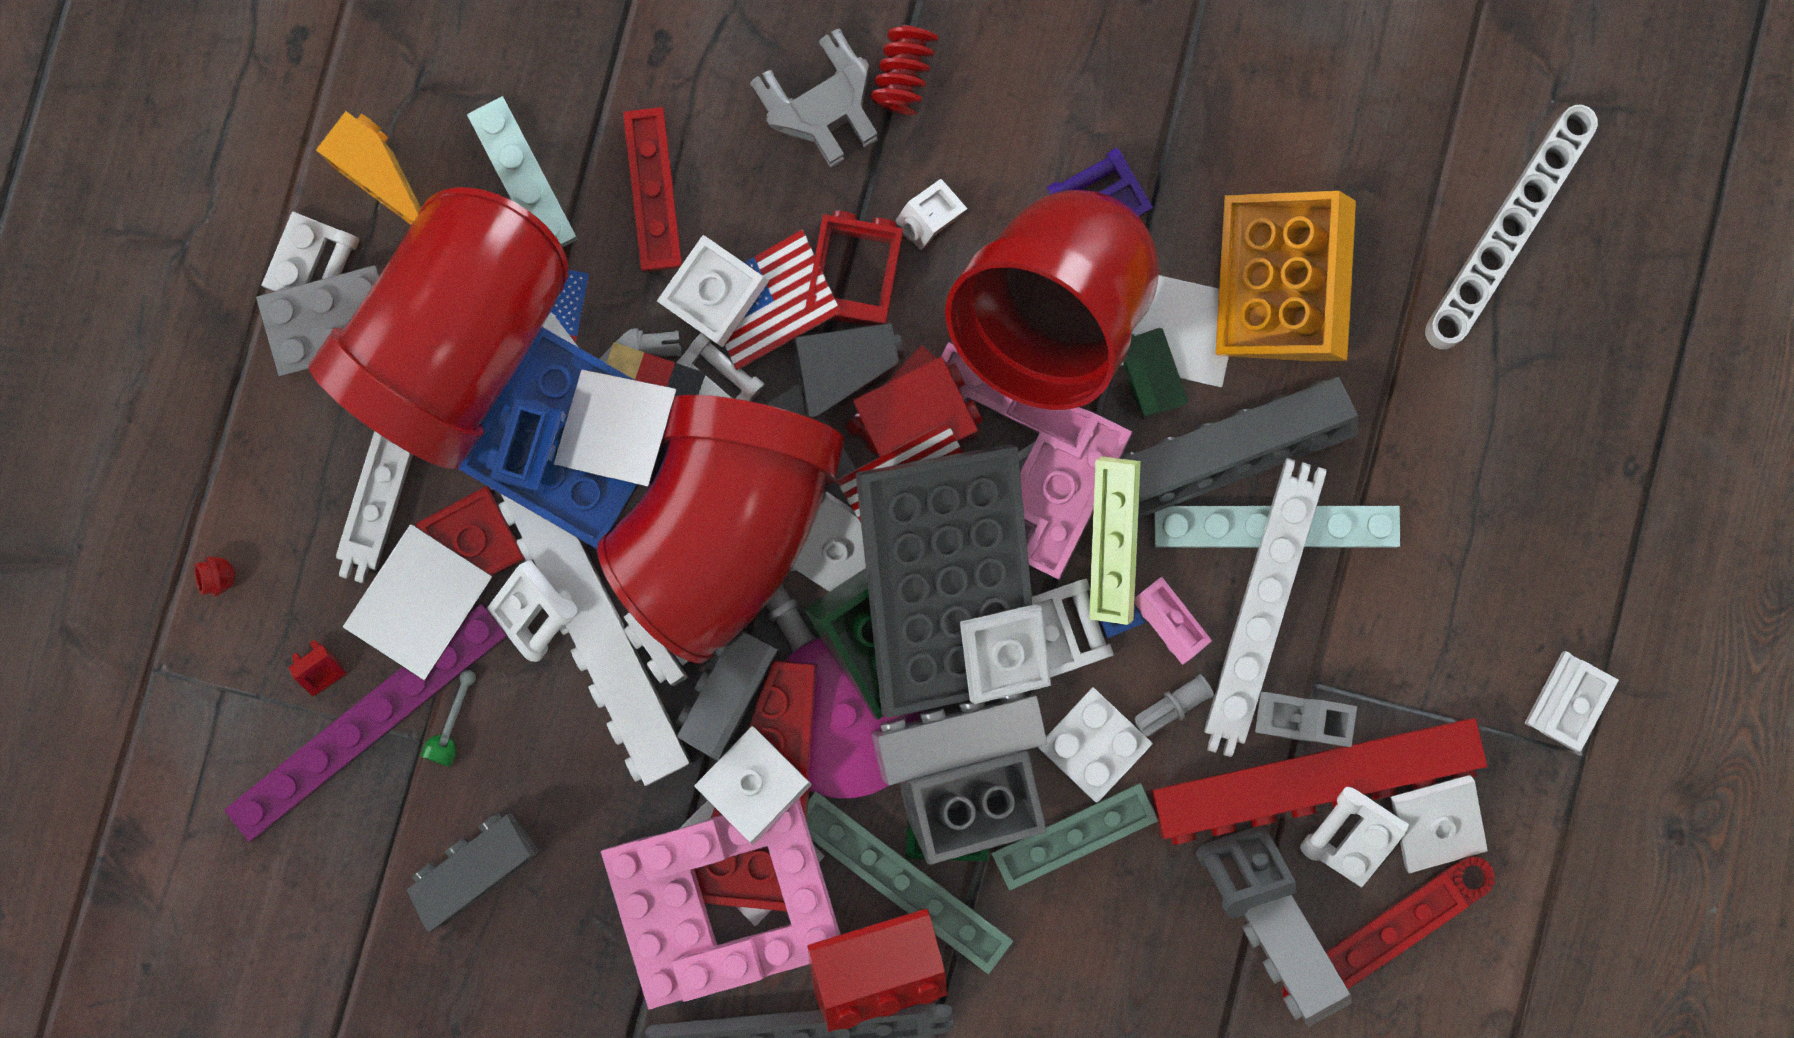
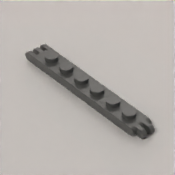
(911, 1022)

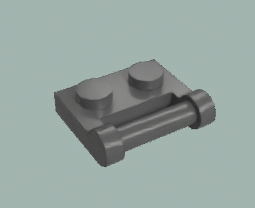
(1258, 864)

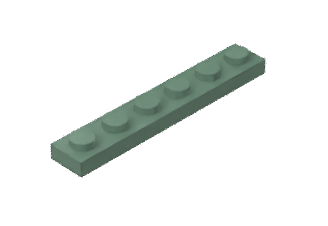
(905, 883)

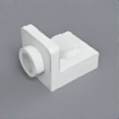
(930, 213)

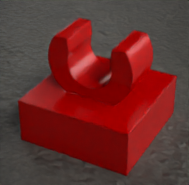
(316, 669)

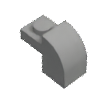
(1306, 719)

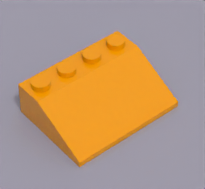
(1286, 276)

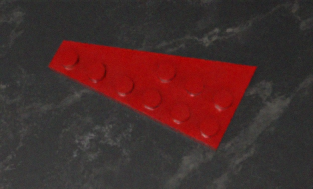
(786, 720)

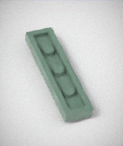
(1075, 836)

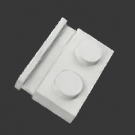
(663, 662)
(1571, 701)

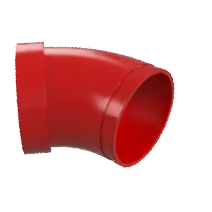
(1090, 249)
(445, 324)
(719, 520)

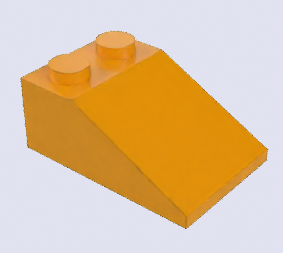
(362, 156)

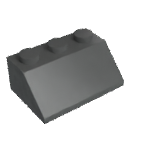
(726, 695)
(973, 807)
(471, 871)

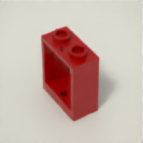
(879, 230)

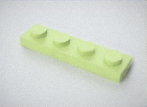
(1114, 540)

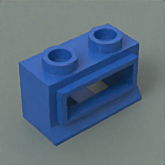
(541, 449)

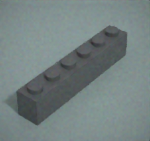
(1244, 444)

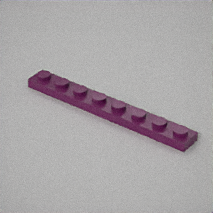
(360, 728)

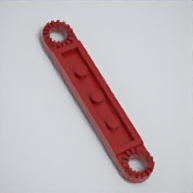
(1407, 922)

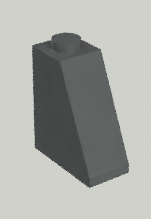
(843, 365)

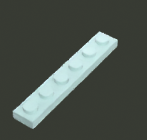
(1245, 526)

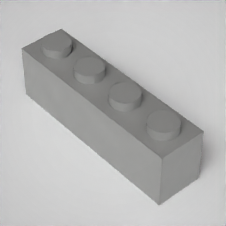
(957, 737)

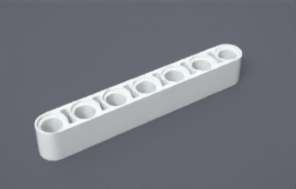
(1524, 213)

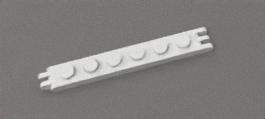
(373, 507)
(1263, 606)

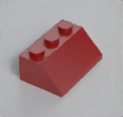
(877, 970)

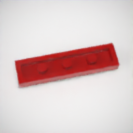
(652, 189)

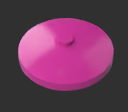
(842, 741)

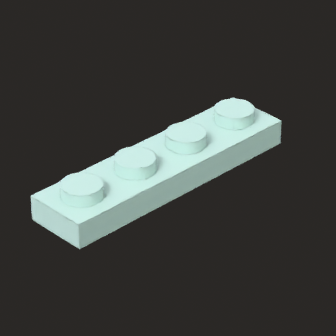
(519, 167)

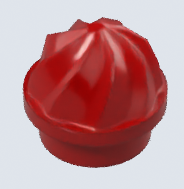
(214, 576)

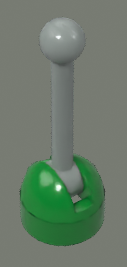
(440, 747)

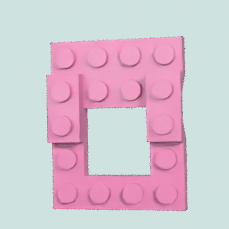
(1058, 470)
(670, 923)

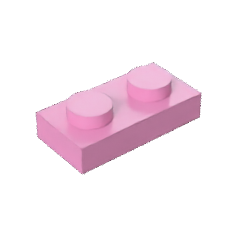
(1172, 620)

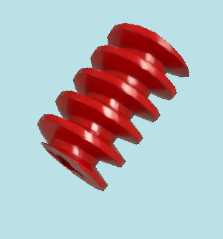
(902, 67)

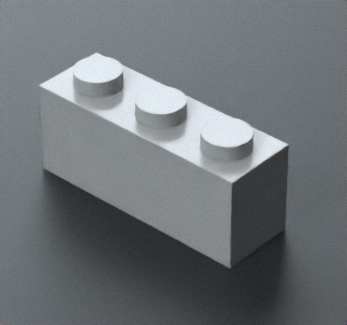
(1296, 960)

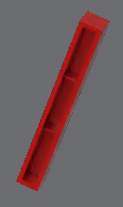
(1317, 779)

